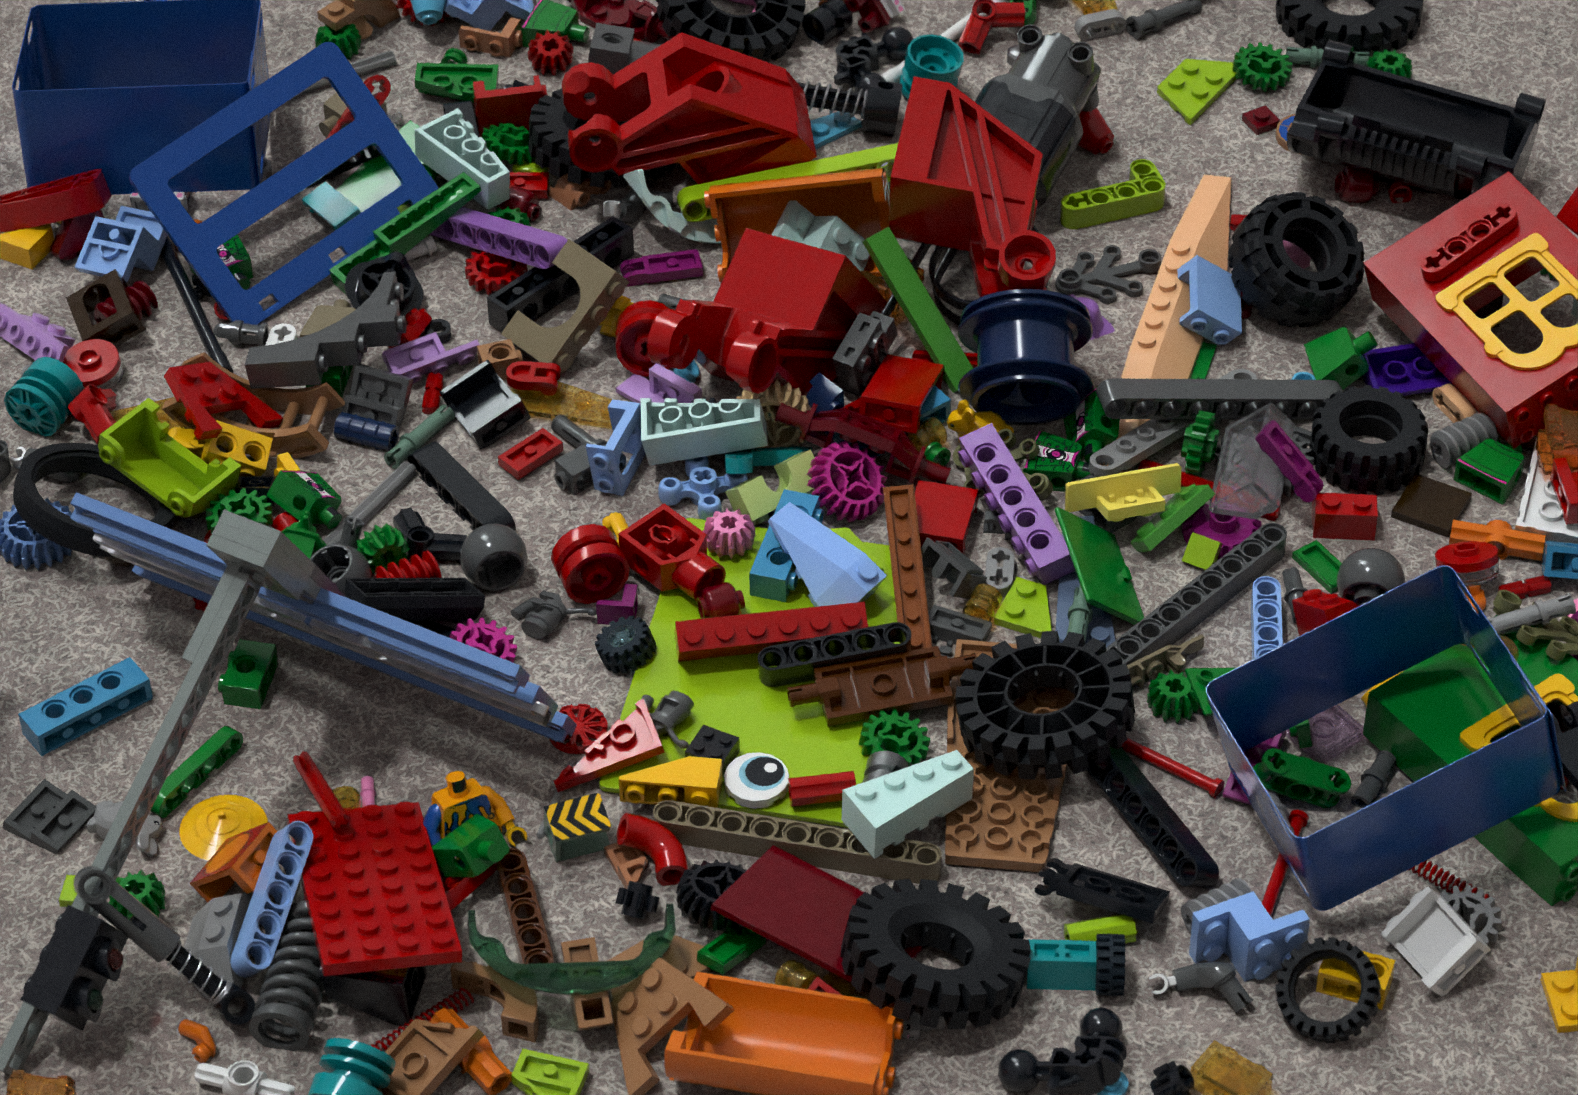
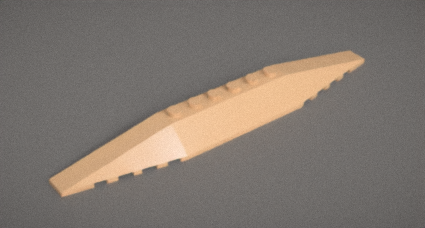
(1160, 343)

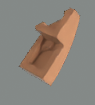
(626, 862)

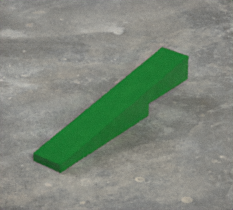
(411, 225)

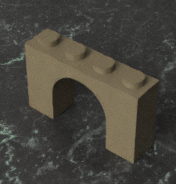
(599, 290)

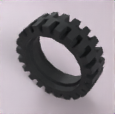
(1311, 954)

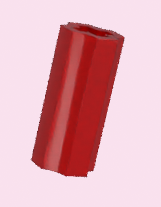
(819, 788)

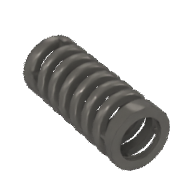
(300, 986)

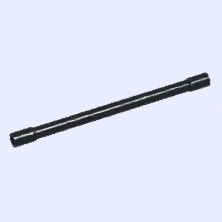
(193, 305)

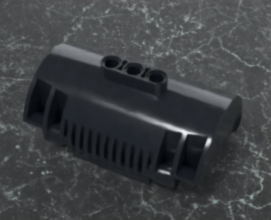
(1410, 128)

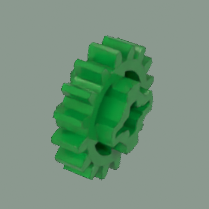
(1262, 66)
(508, 142)
(1200, 443)
(240, 504)
(895, 735)

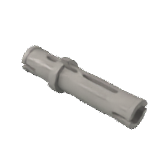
(1539, 613)

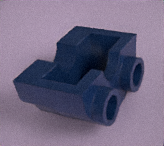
(825, 394)

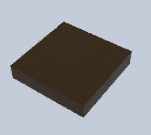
(1431, 505)

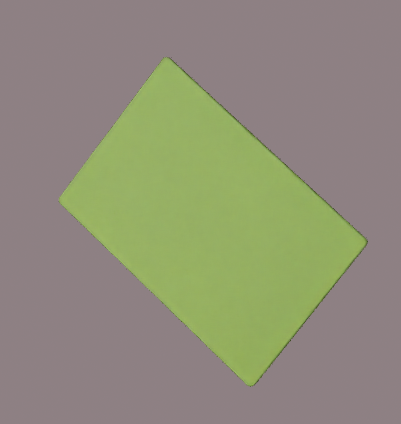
(735, 701)

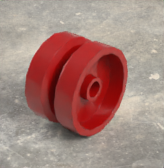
(632, 335)
(590, 563)

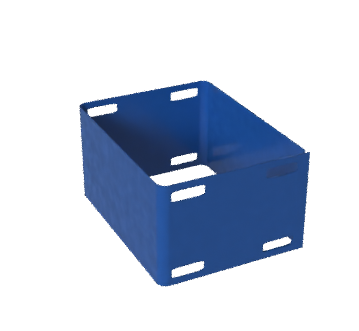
(131, 78)
(1350, 658)

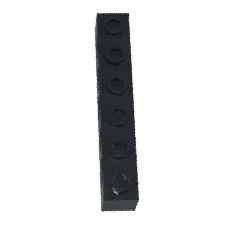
(544, 289)

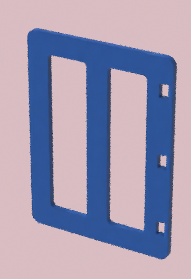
(200, 240)

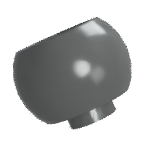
(493, 557)
(341, 562)
(1368, 575)

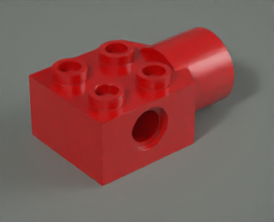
(670, 553)

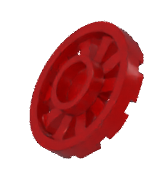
(585, 728)

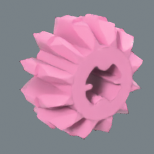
(729, 533)

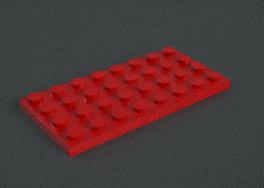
(376, 892)

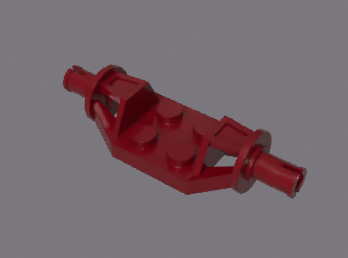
(623, 14)
(875, 433)

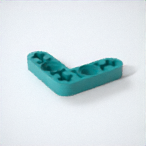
(743, 461)

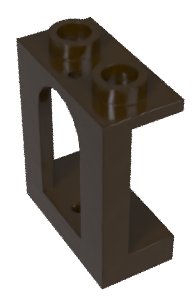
(117, 327)

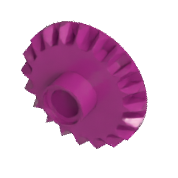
(1219, 527)

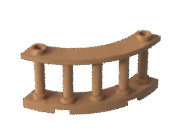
(297, 440)

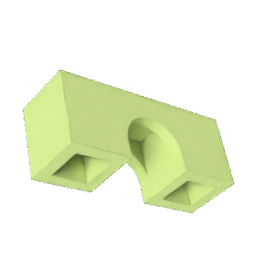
(758, 499)

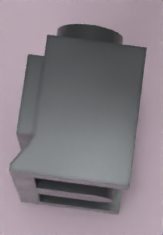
(952, 564)

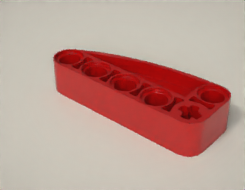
(54, 201)

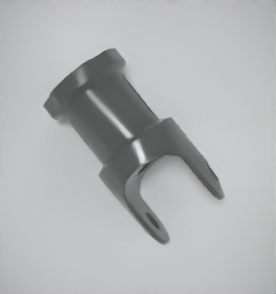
(237, 332)

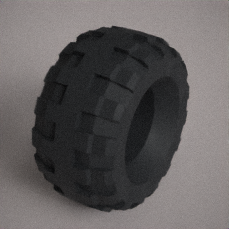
(1279, 285)

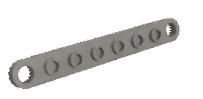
(1145, 439)

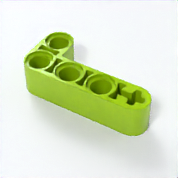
(1118, 201)

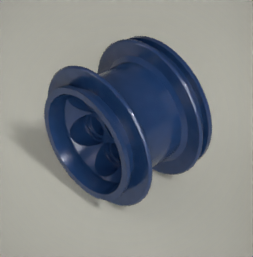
(1025, 355)

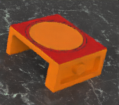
(235, 861)

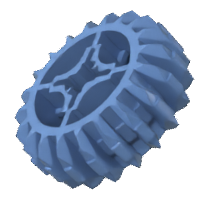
(26, 546)

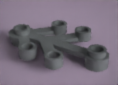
(1074, 281)

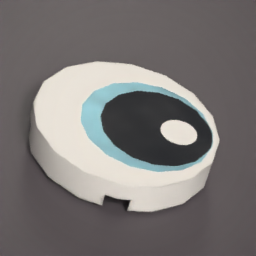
(756, 780)

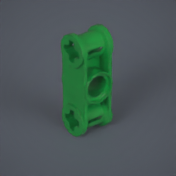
(1302, 778)

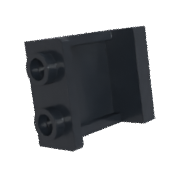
(484, 405)

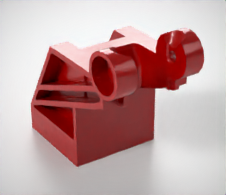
(688, 106)
(969, 188)
(772, 317)

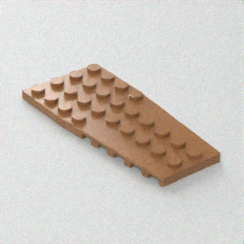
(1008, 817)

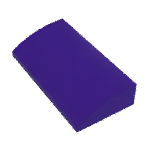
(1402, 370)

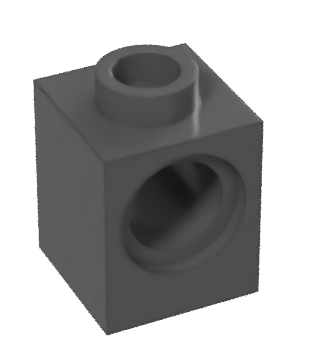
(573, 471)

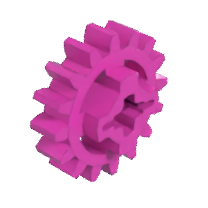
(486, 638)

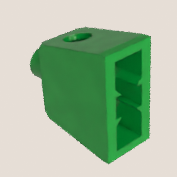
(1340, 356)
(474, 844)

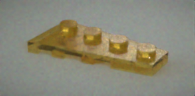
(570, 401)

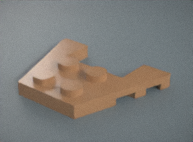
(651, 1010)

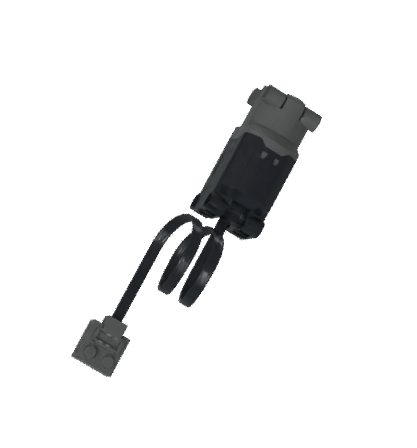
(1040, 104)

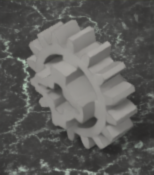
(1476, 912)

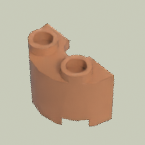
(573, 194)

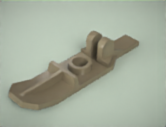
(1167, 658)

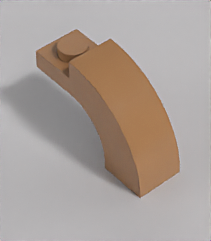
(342, 12)
(518, 1002)
(592, 1009)

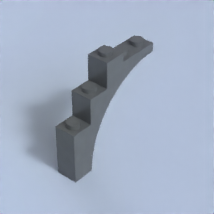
(340, 344)

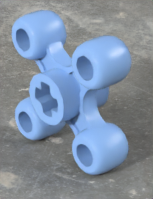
(700, 488)

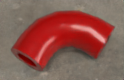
(656, 842)

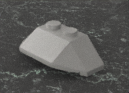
(216, 932)

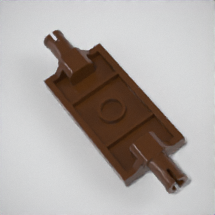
(880, 683)

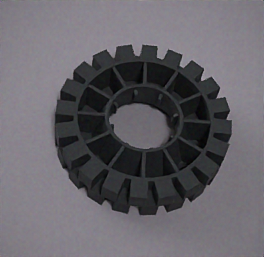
(1383, 27)
(759, 34)
(550, 148)
(1028, 741)
(905, 917)

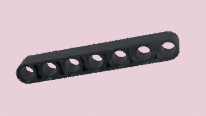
(1154, 820)

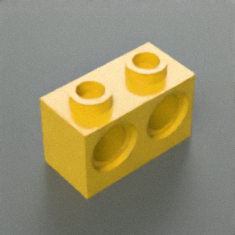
(238, 443)
(1342, 980)

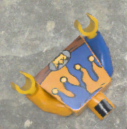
(462, 801)

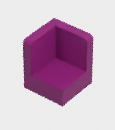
(612, 610)

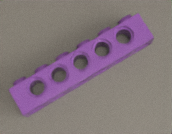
(985, 446)

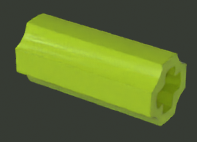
(1114, 924)

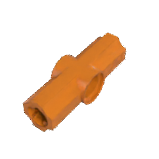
(1502, 536)
(480, 1061)

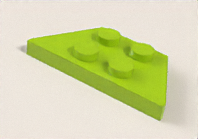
(1195, 86)

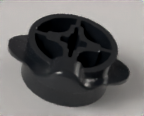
(366, 276)

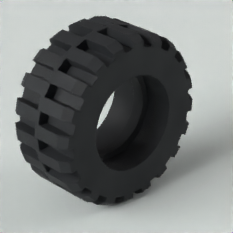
(1363, 464)

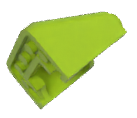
(161, 465)

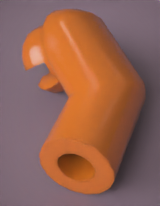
(205, 1044)

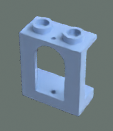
(626, 437)

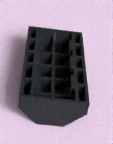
(418, 597)

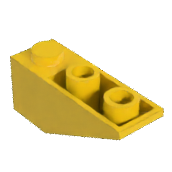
(682, 780)

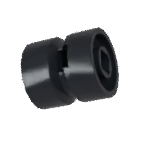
(827, 21)

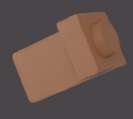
(492, 42)

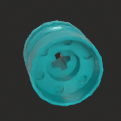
(933, 59)
(42, 396)
(352, 1069)

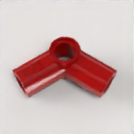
(978, 26)
(94, 409)

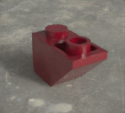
(72, 235)

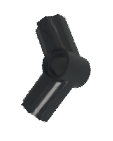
(422, 538)

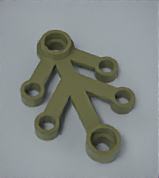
(1042, 490)
(1556, 630)

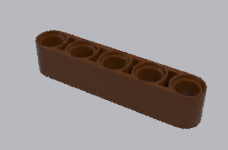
(523, 909)

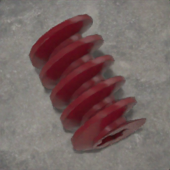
(140, 296)

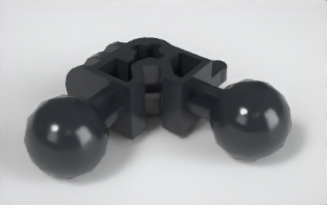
(860, 56)
(1085, 1072)

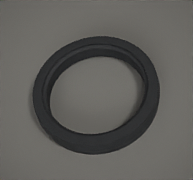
(55, 524)

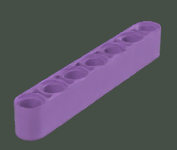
(501, 237)

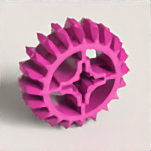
(859, 476)

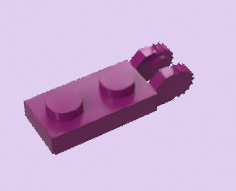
(662, 267)
(1290, 461)

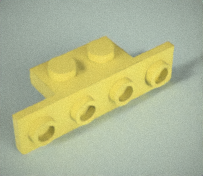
(1125, 493)

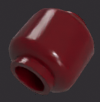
(1355, 185)
(522, 199)
(720, 601)

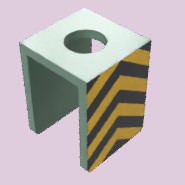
(576, 827)

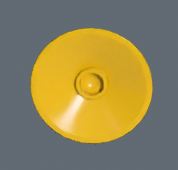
(215, 820)

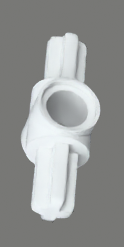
(241, 1079)

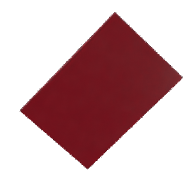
(794, 907)

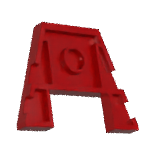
(209, 391)

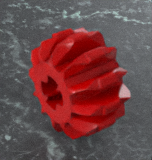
(550, 52)

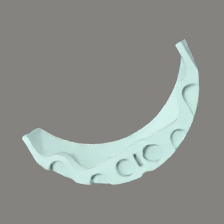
(661, 209)

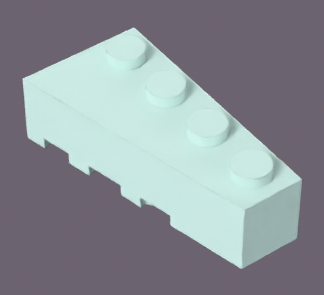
(453, 148)
(700, 428)
(905, 800)

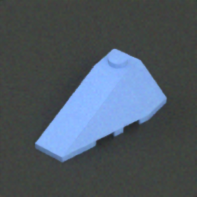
(825, 561)

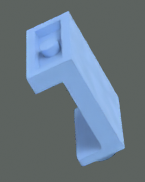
(1213, 301)

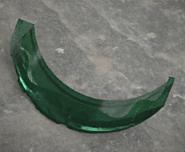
(573, 976)

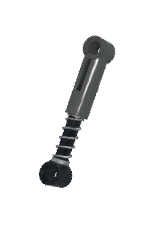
(161, 942)

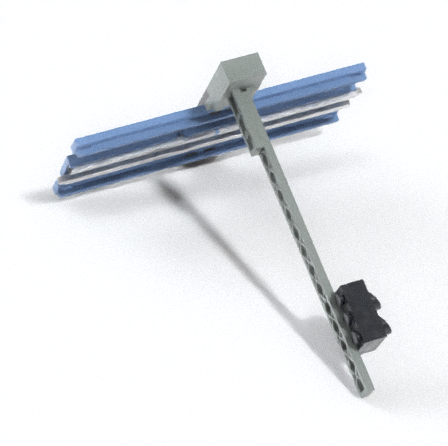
(269, 580)

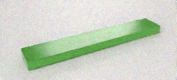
(918, 306)

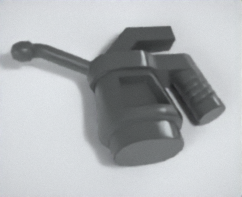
(544, 614)
(669, 713)

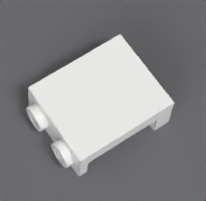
(1435, 941)

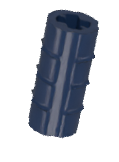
(366, 431)

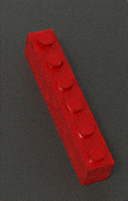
(756, 631)

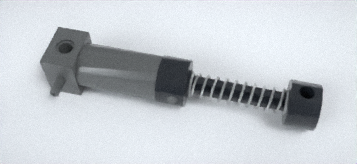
(878, 106)

